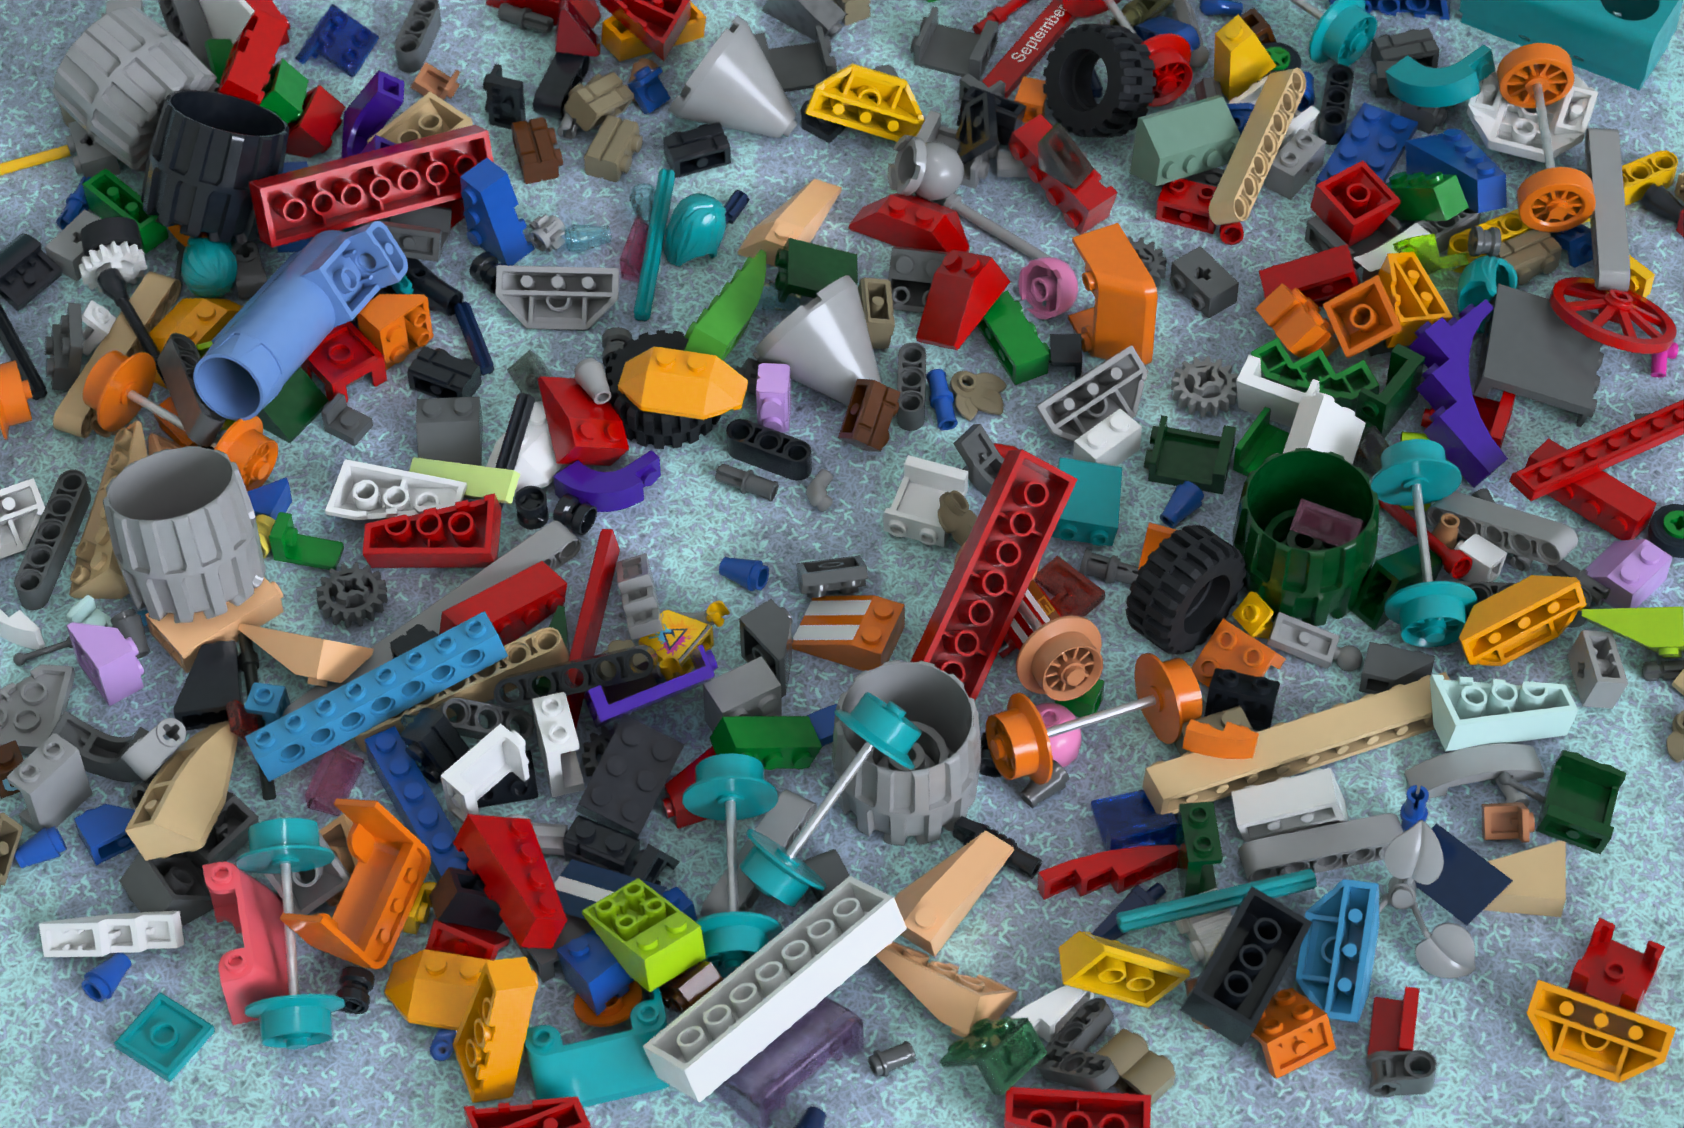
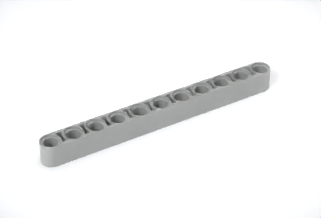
(550, 544)

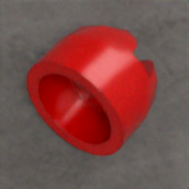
(1233, 235)

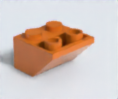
(396, 325)

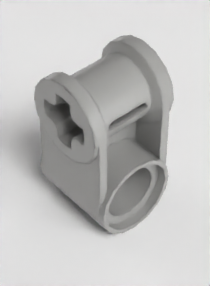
(153, 749)

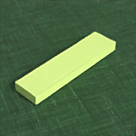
(479, 479)

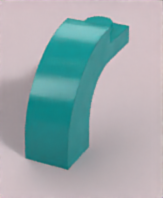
(1440, 86)

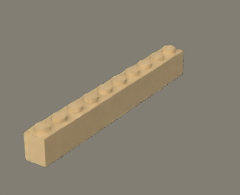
(1295, 747)

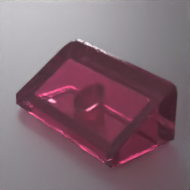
(633, 251)
(1325, 524)
(333, 780)

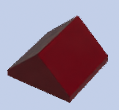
(574, 33)

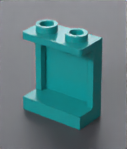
(1093, 504)

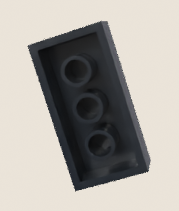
(1246, 966)

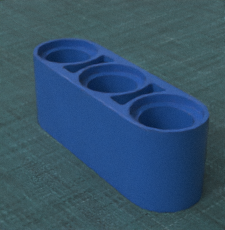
(1165, 25)

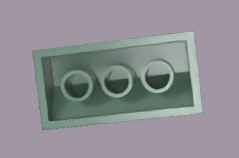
(1184, 141)

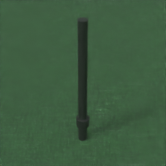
(249, 665)

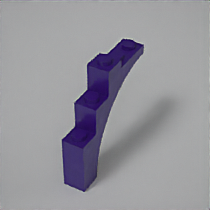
(1449, 392)

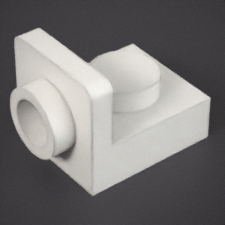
(98, 325)

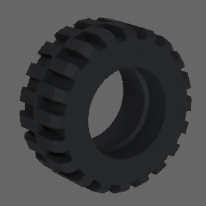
(1128, 80)
(650, 426)
(1185, 589)

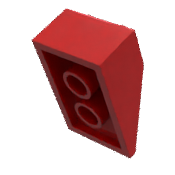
(959, 298)
(579, 425)

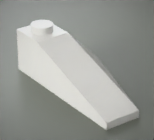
(384, 492)

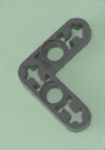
(1067, 1055)

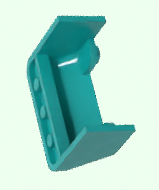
(597, 1067)

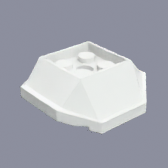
(1517, 129)

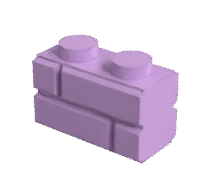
(774, 396)

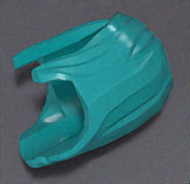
(694, 229)
(208, 267)
(1480, 282)

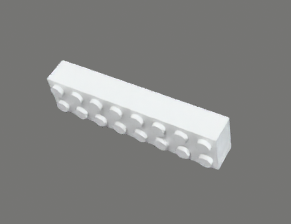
(774, 988)

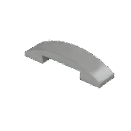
(1474, 765)

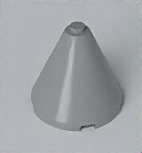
(736, 88)
(825, 342)

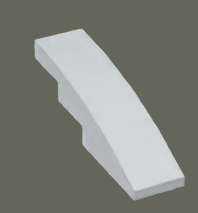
(111, 934)
(1053, 1010)

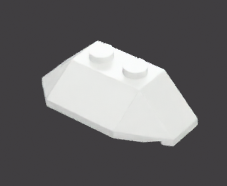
(536, 457)
(19, 516)

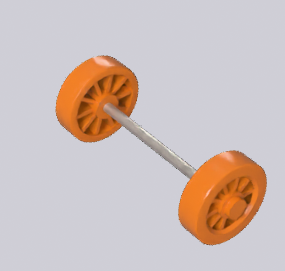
(1555, 196)

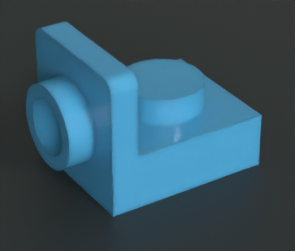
(267, 701)

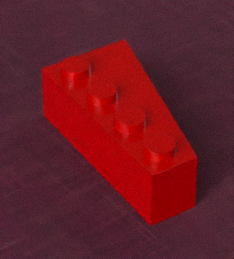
(438, 538)

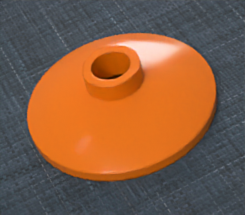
(616, 1009)

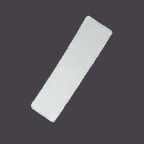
(1374, 259)

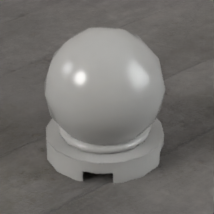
(925, 169)

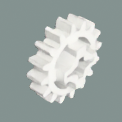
(125, 258)

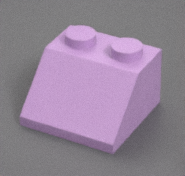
(1631, 571)
(107, 660)

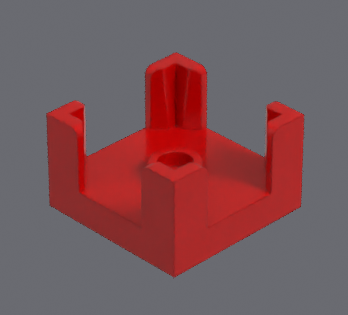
(343, 359)
(1615, 970)

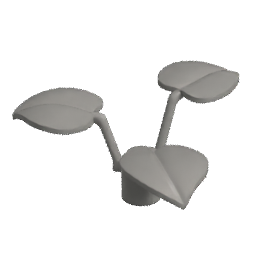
(1419, 857)

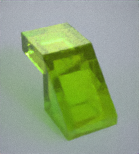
(1427, 253)

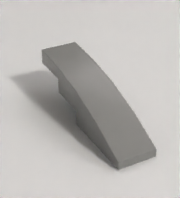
(639, 596)

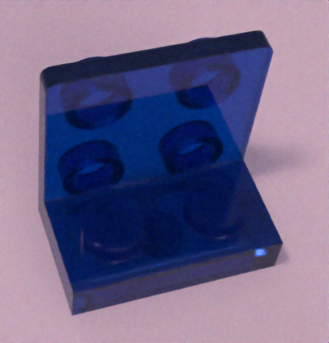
(339, 41)
(1132, 822)

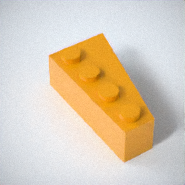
(496, 1028)

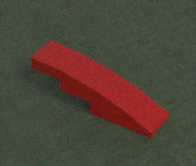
(1117, 867)

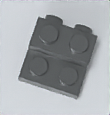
(65, 349)
(831, 574)

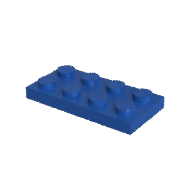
(1372, 137)

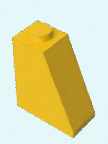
(1239, 58)

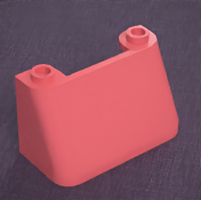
(255, 911)

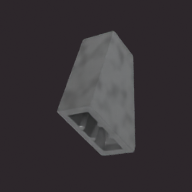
(807, 14)

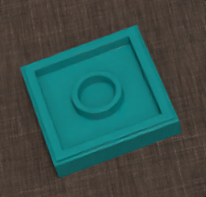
(164, 1037)

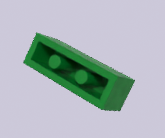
(1427, 196)
(113, 198)
(1014, 340)
(773, 740)

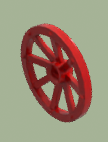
(1616, 307)

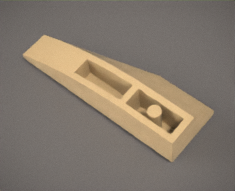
(96, 566)
(185, 795)

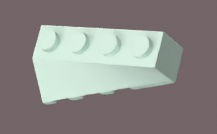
(1498, 712)

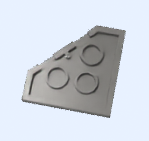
(34, 706)

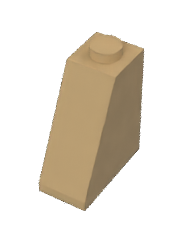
(1537, 881)

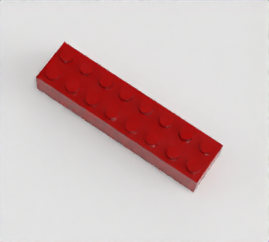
(366, 185)
(995, 568)

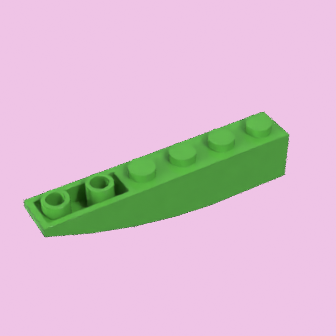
(729, 313)

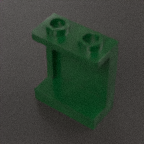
(810, 267)
(1399, 394)
(1190, 457)
(1580, 801)
(1198, 847)

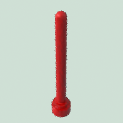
(1454, 561)

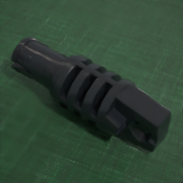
(967, 830)

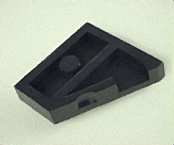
(978, 127)
(650, 864)

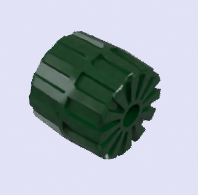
(1292, 569)

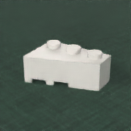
(1289, 805)

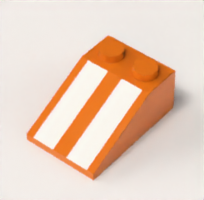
(851, 630)

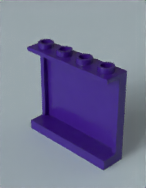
(604, 713)

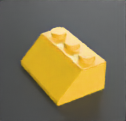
(1118, 969)

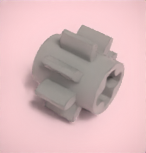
(547, 233)

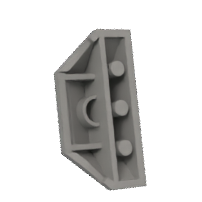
(557, 295)
(1095, 396)

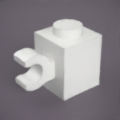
(1486, 559)

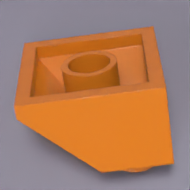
(1362, 316)

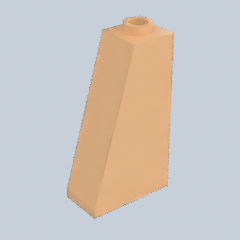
(185, 639)

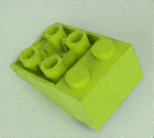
(646, 934)

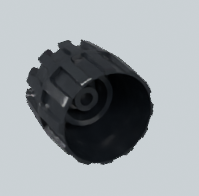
(204, 161)

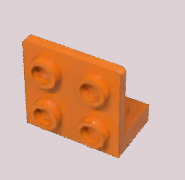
(1235, 651)
(1292, 1032)

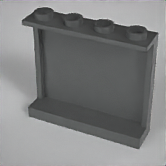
(1538, 354)

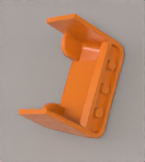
(1123, 296)
(378, 893)

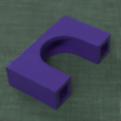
(370, 114)

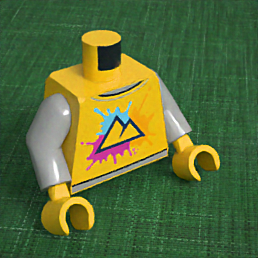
(681, 636)

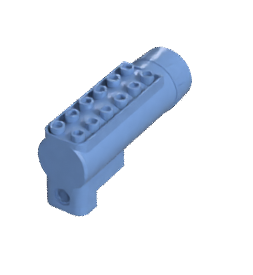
(293, 315)

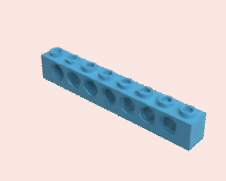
(376, 696)

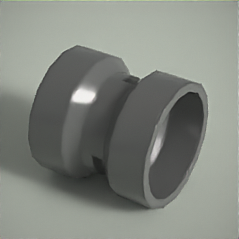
(612, 340)

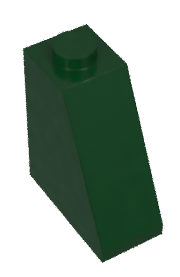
(1388, 577)

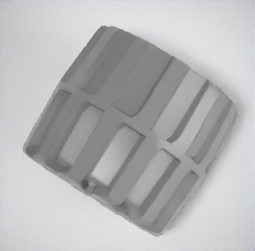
(120, 79)
(184, 533)
(944, 756)

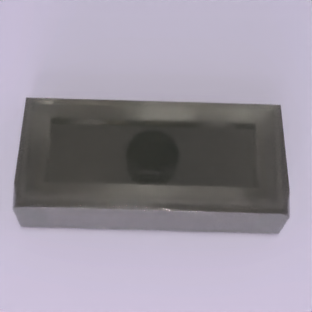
(527, 371)

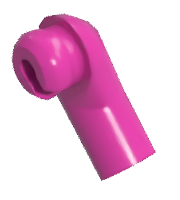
(1659, 361)

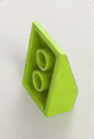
(1651, 627)

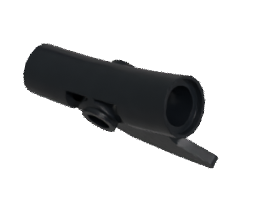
(439, 293)

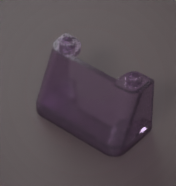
(790, 1059)

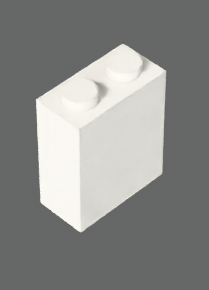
(1325, 427)

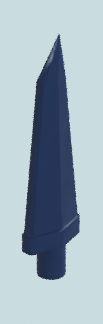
(1135, 899)

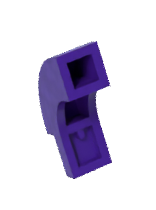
(609, 489)

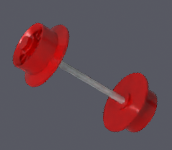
(1168, 51)

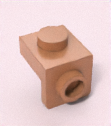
(435, 81)
(1507, 821)

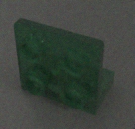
(1000, 1049)

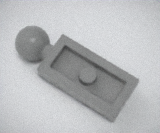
(1186, 14)
(1312, 643)

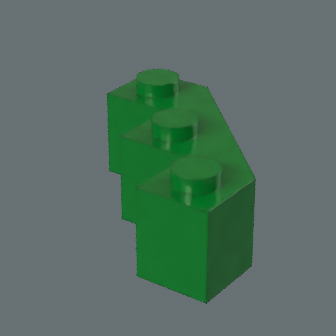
(1343, 386)

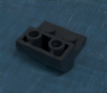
(25, 271)

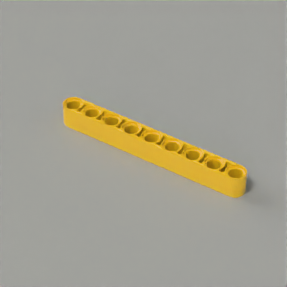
(1637, 178)

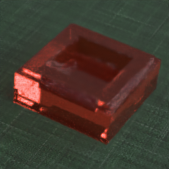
(240, 721)

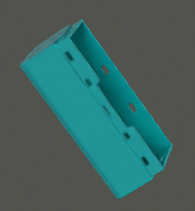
(1611, 45)

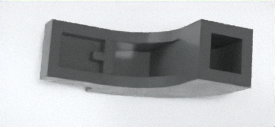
(980, 456)
(97, 749)

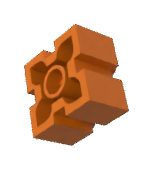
(1298, 322)

